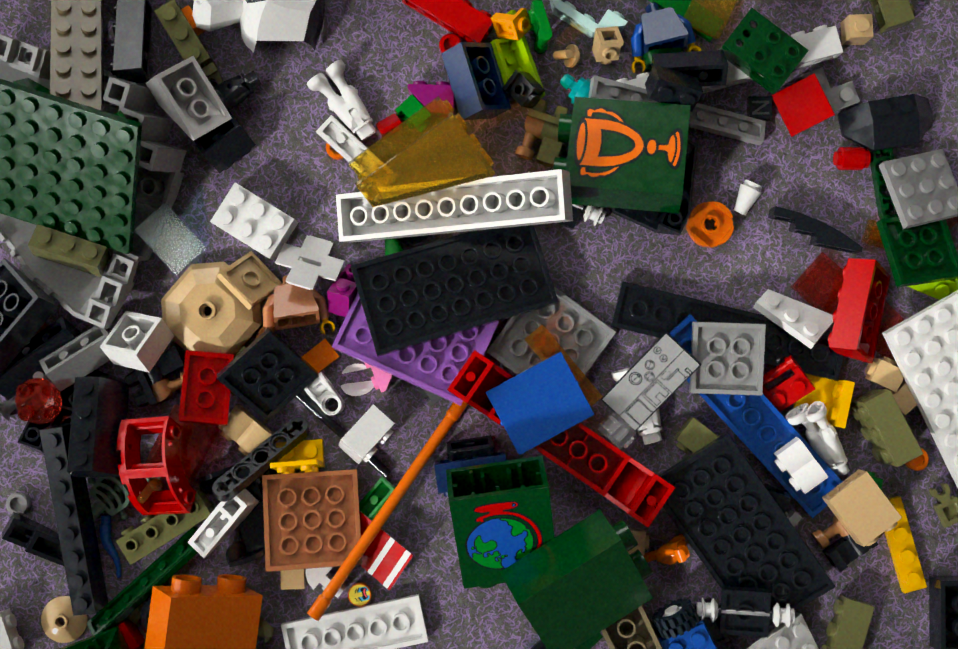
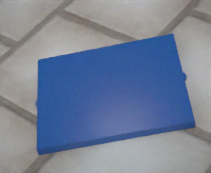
(539, 403)

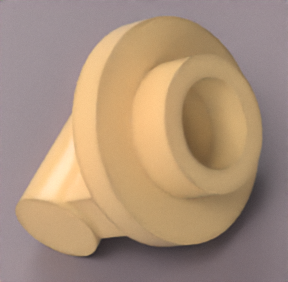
(570, 55)

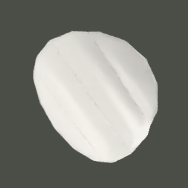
(356, 388)

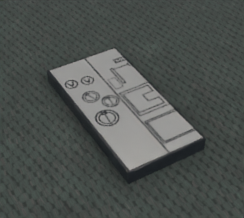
(651, 381)

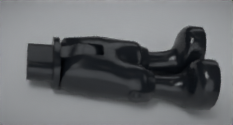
(237, 89)

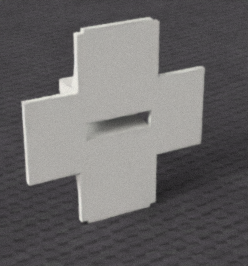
(309, 262)

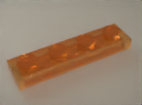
(546, 346)

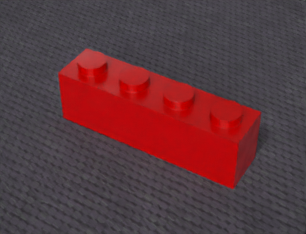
(456, 17)

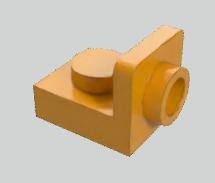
(511, 26)

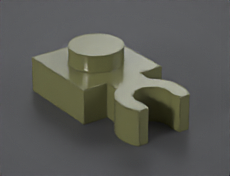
(946, 507)

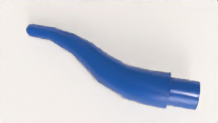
(105, 536)

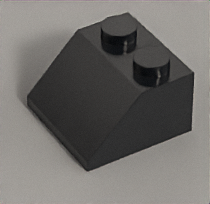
(225, 144)

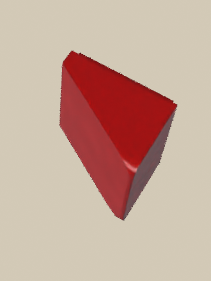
(388, 124)

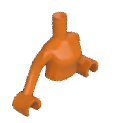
(671, 552)

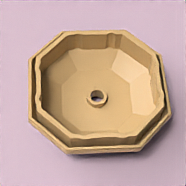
(221, 331)

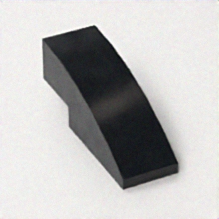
(34, 538)

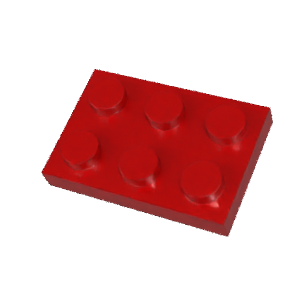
(202, 394)

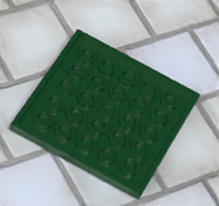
(68, 166)

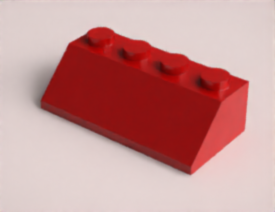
(859, 309)

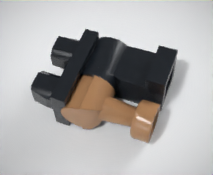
(156, 383)
(844, 549)

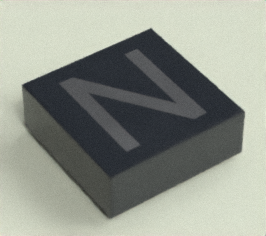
(760, 107)

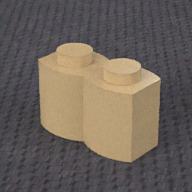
(244, 430)

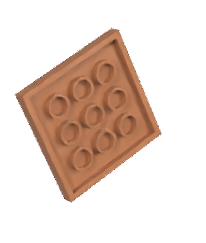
(310, 519)

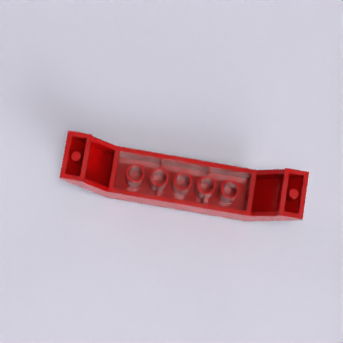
(575, 449)

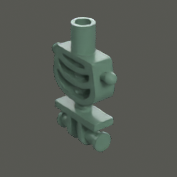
(106, 500)

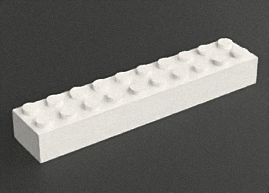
(471, 206)

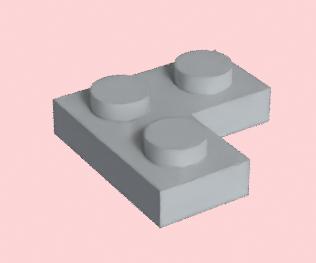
(839, 96)

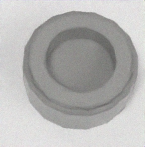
(18, 503)

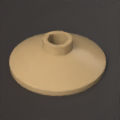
(73, 626)

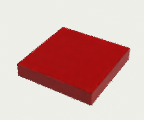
(803, 105)

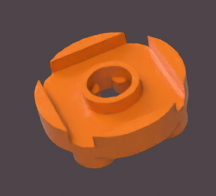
(723, 223)

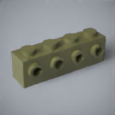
(161, 529)

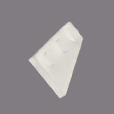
(794, 317)

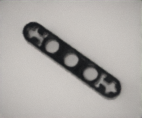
(257, 469)

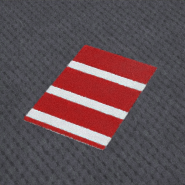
(384, 557)

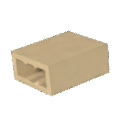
(862, 508)

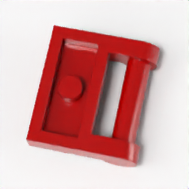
(791, 388)

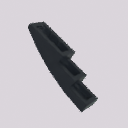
(821, 233)

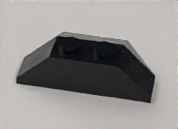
(887, 122)

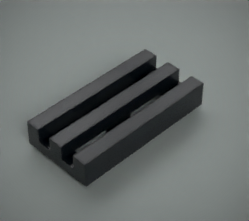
(470, 447)

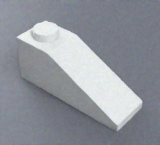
(222, 522)

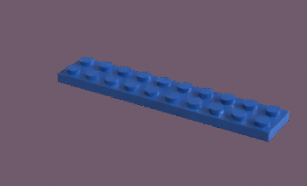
(762, 431)

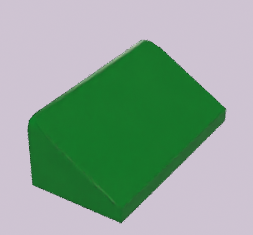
(376, 498)

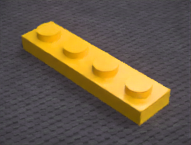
(904, 552)

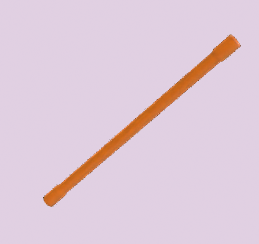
(324, 599)

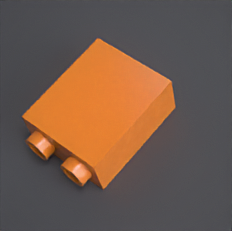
(204, 615)

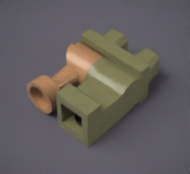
(543, 127)

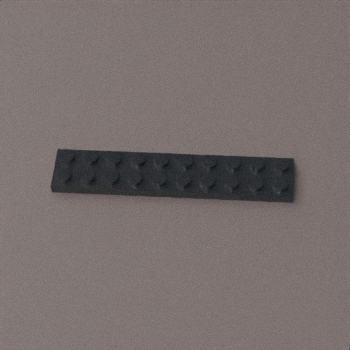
(657, 311)

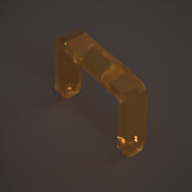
(153, 485)

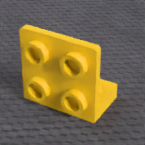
(835, 396)
(305, 456)

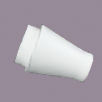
(747, 196)

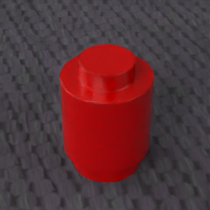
(851, 158)

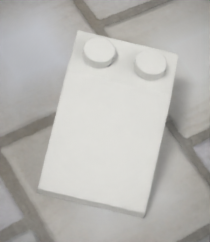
(189, 98)

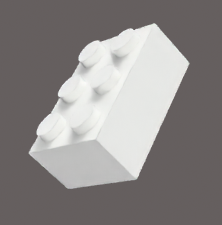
(254, 221)

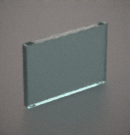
(170, 238)

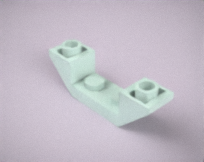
(585, 23)

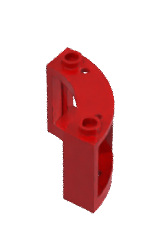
(134, 474)

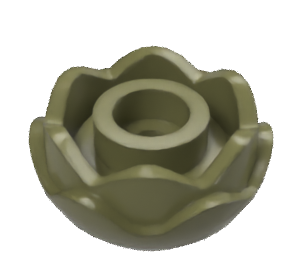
(265, 630)

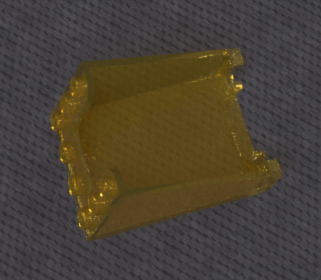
(421, 157)

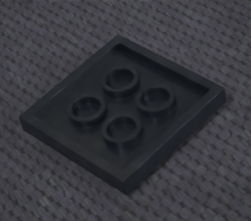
(267, 374)

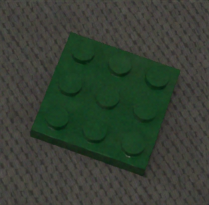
(919, 252)

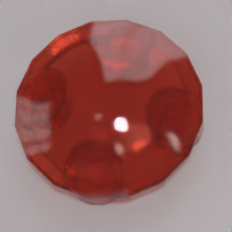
(38, 401)

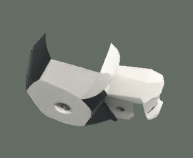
(263, 19)

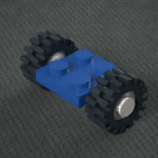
(681, 627)

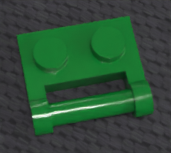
(539, 26)

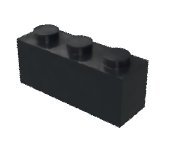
(708, 66)

